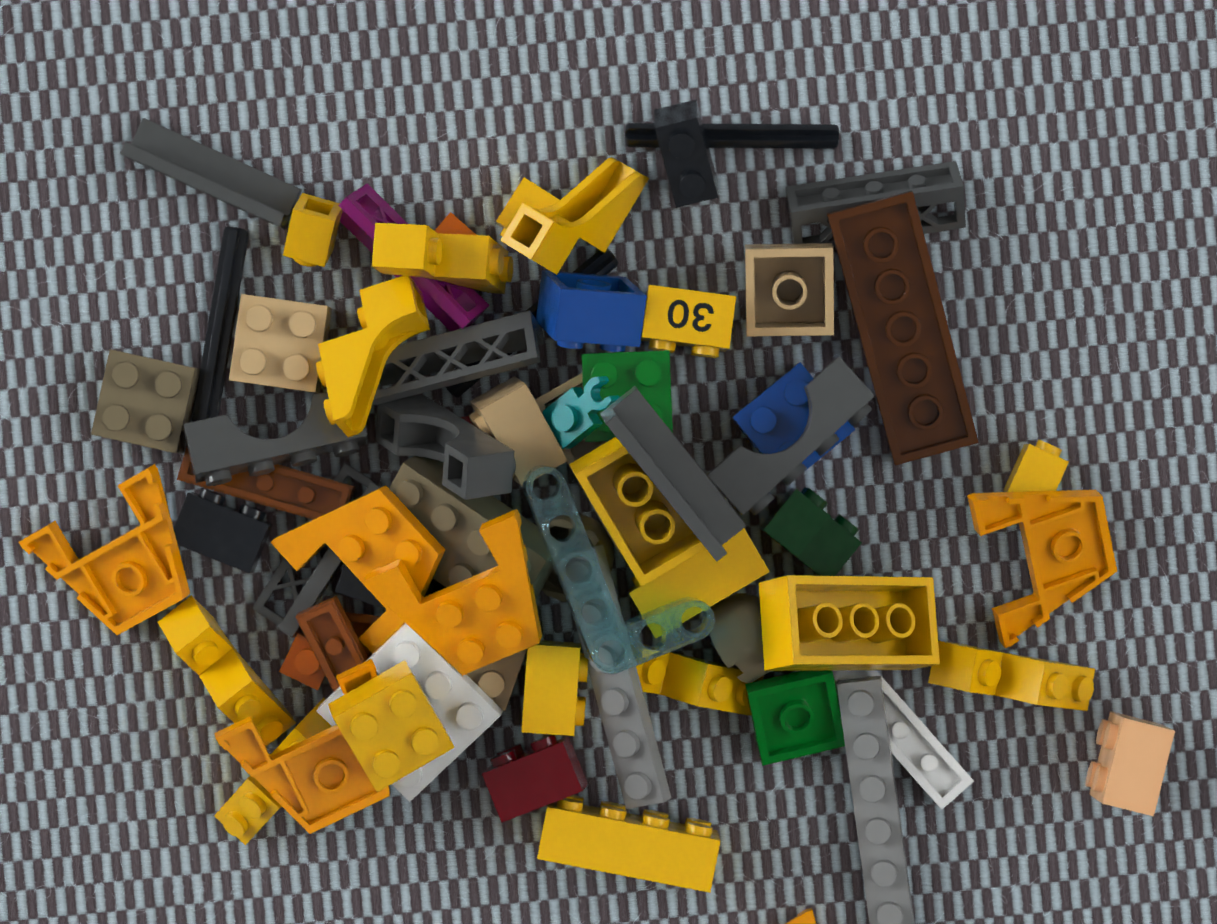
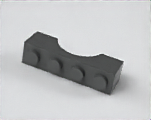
(833, 399)
(222, 449)
(472, 459)

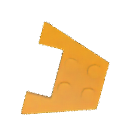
(365, 538)
(1063, 545)
(130, 574)
(477, 617)
(315, 778)

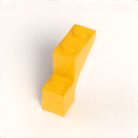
(587, 212)
(451, 258)
(355, 361)
(223, 671)
(1013, 676)
(695, 682)
(252, 804)

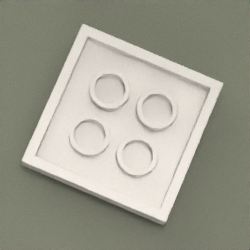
(455, 698)

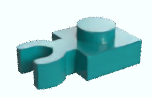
(575, 412)

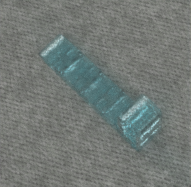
(594, 586)

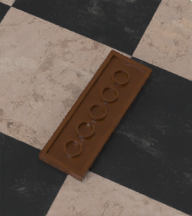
(903, 327)

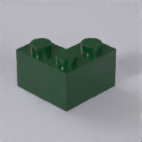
(811, 533)

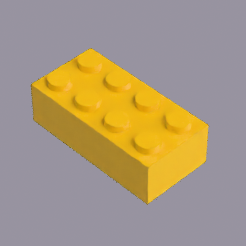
(848, 623)
(630, 844)

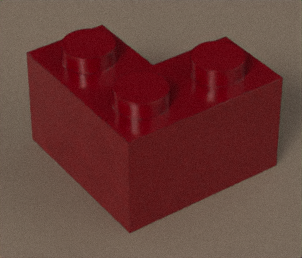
(533, 776)

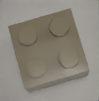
(145, 401)

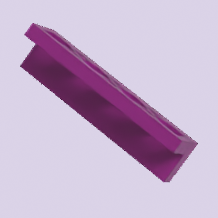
(449, 303)

